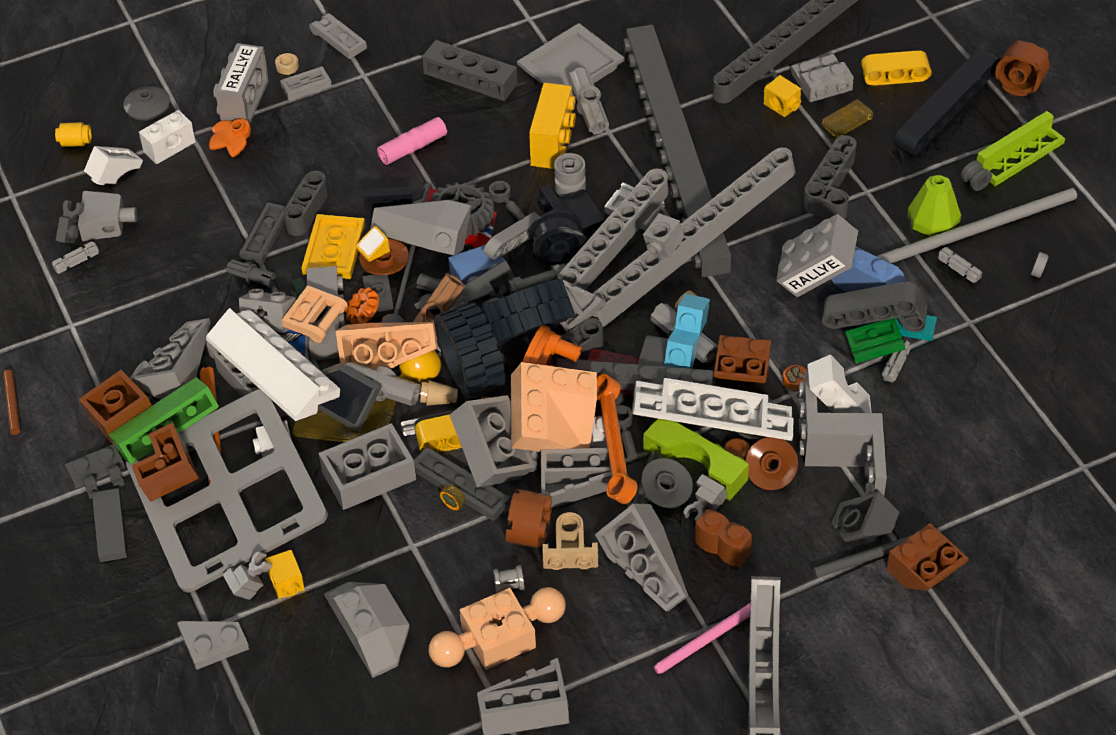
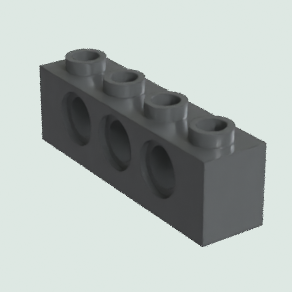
(469, 70)

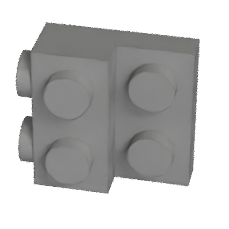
(822, 77)

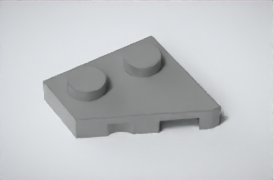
(583, 303)
(212, 640)

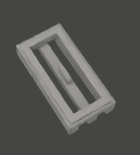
(305, 83)

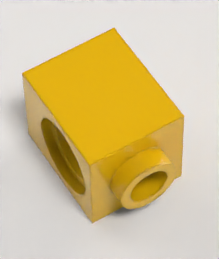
(782, 96)
(285, 574)

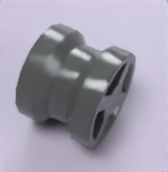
(976, 175)

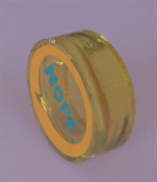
(452, 497)

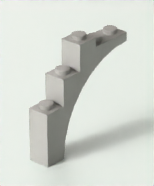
(764, 657)

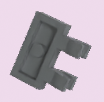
(95, 466)

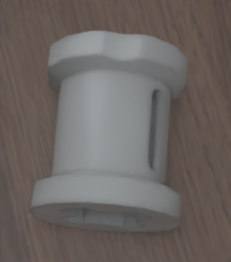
(508, 579)

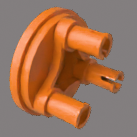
(546, 344)

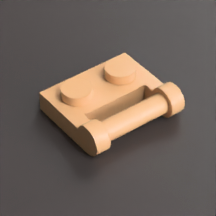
(308, 308)

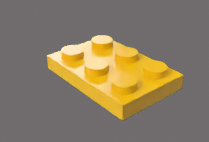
(334, 244)

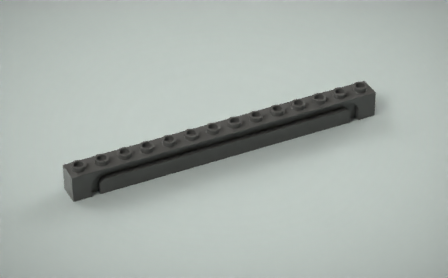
(673, 139)

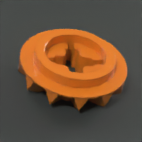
(367, 309)

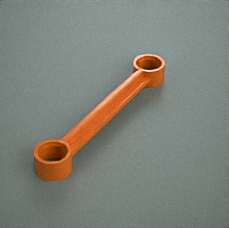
(620, 486)

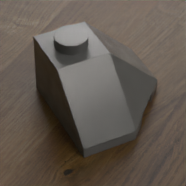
(865, 517)

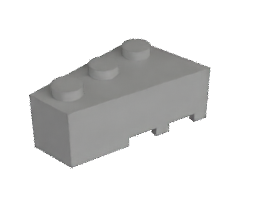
(574, 473)
(525, 703)

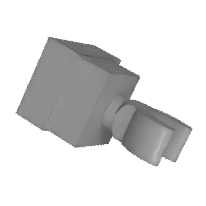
(709, 495)
(245, 580)

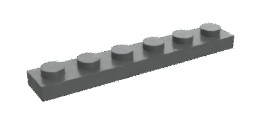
(630, 373)

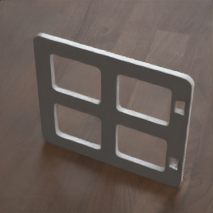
(226, 490)

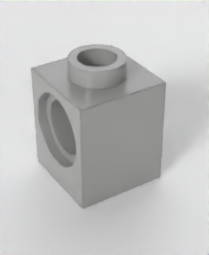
(663, 235)

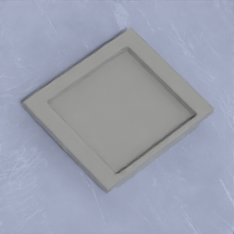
(570, 51)

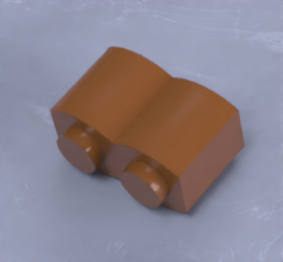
(724, 538)

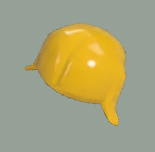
(421, 368)

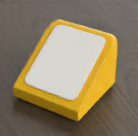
(373, 244)

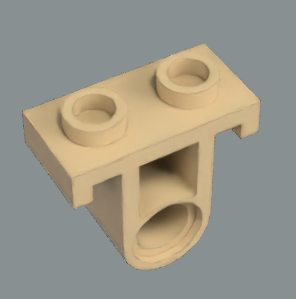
(570, 546)

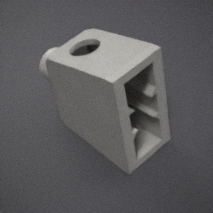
(103, 215)

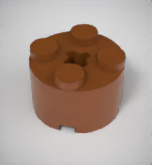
(1022, 68)
(529, 518)

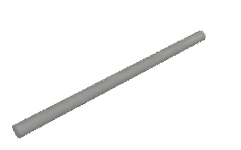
(979, 226)

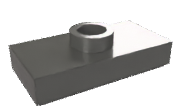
(381, 285)

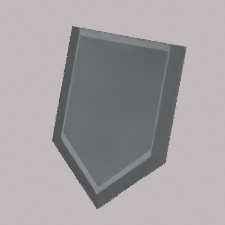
(355, 396)

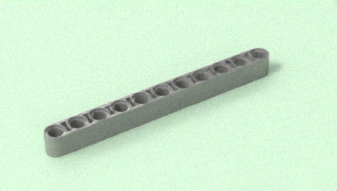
(698, 232)

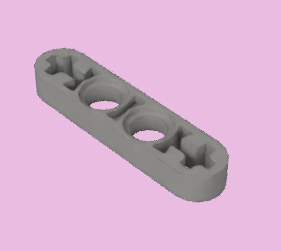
(509, 238)

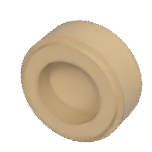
(286, 63)

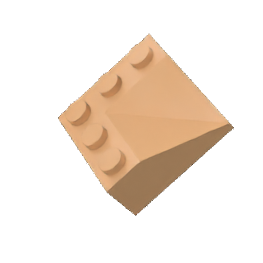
(552, 407)

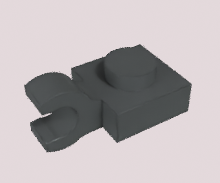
(68, 224)

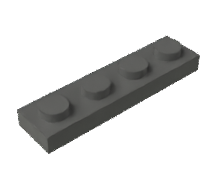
(444, 472)

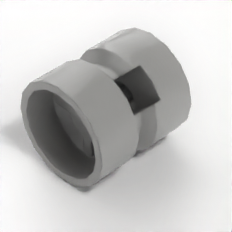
(569, 174)

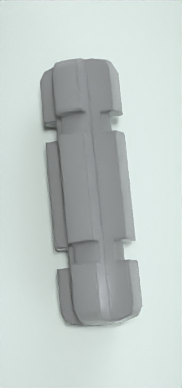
(75, 257)
(960, 265)
(895, 363)

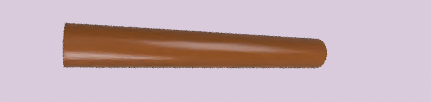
(11, 402)

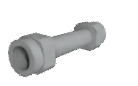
(518, 284)

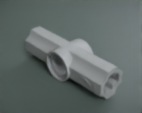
(588, 100)
(665, 319)
(392, 386)

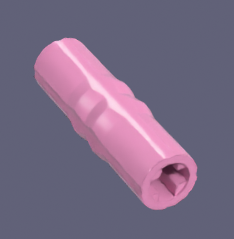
(412, 140)

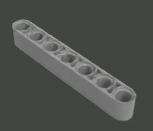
(617, 230)

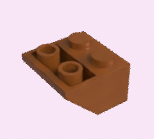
(742, 359)
(924, 559)

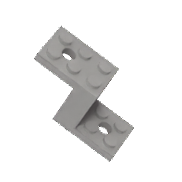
(841, 439)

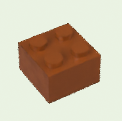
(114, 403)

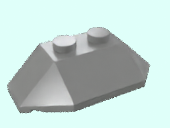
(371, 623)

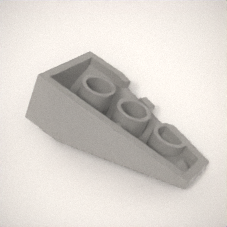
(429, 225)
(175, 362)

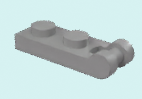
(338, 36)

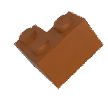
(167, 468)

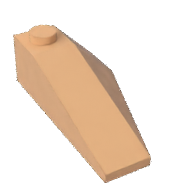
(385, 343)

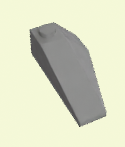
(643, 550)

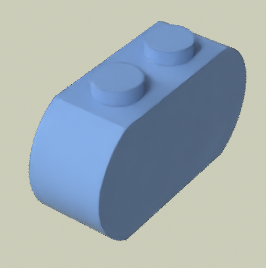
(868, 272)

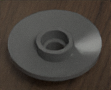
(146, 103)
(670, 474)

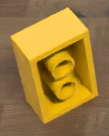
(551, 125)

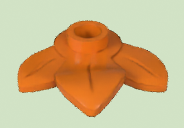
(230, 135)

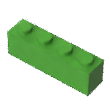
(181, 408)

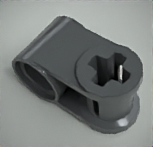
(588, 335)

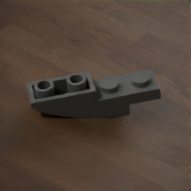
(478, 288)

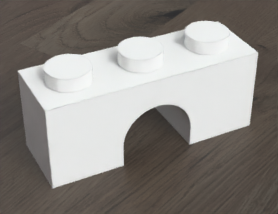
(830, 386)

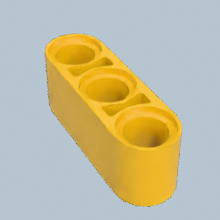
(896, 68)
(437, 434)

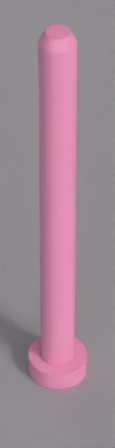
(702, 640)

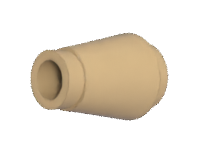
(437, 394)

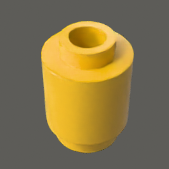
(73, 134)

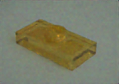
(847, 118)

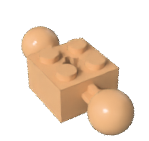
(497, 628)

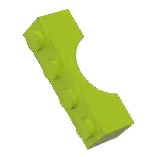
(677, 441)

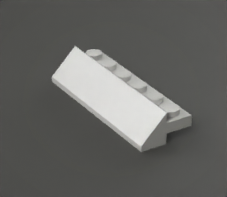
(272, 363)
(713, 408)

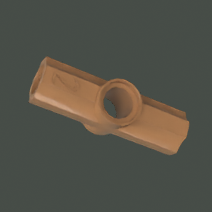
(442, 297)

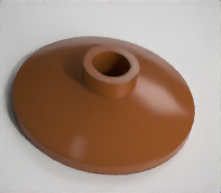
(389, 262)
(759, 463)

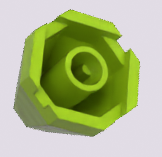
(934, 207)

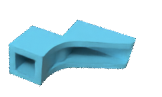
(684, 339)

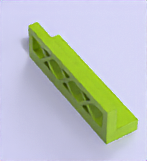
(1014, 144)

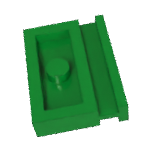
(875, 340)

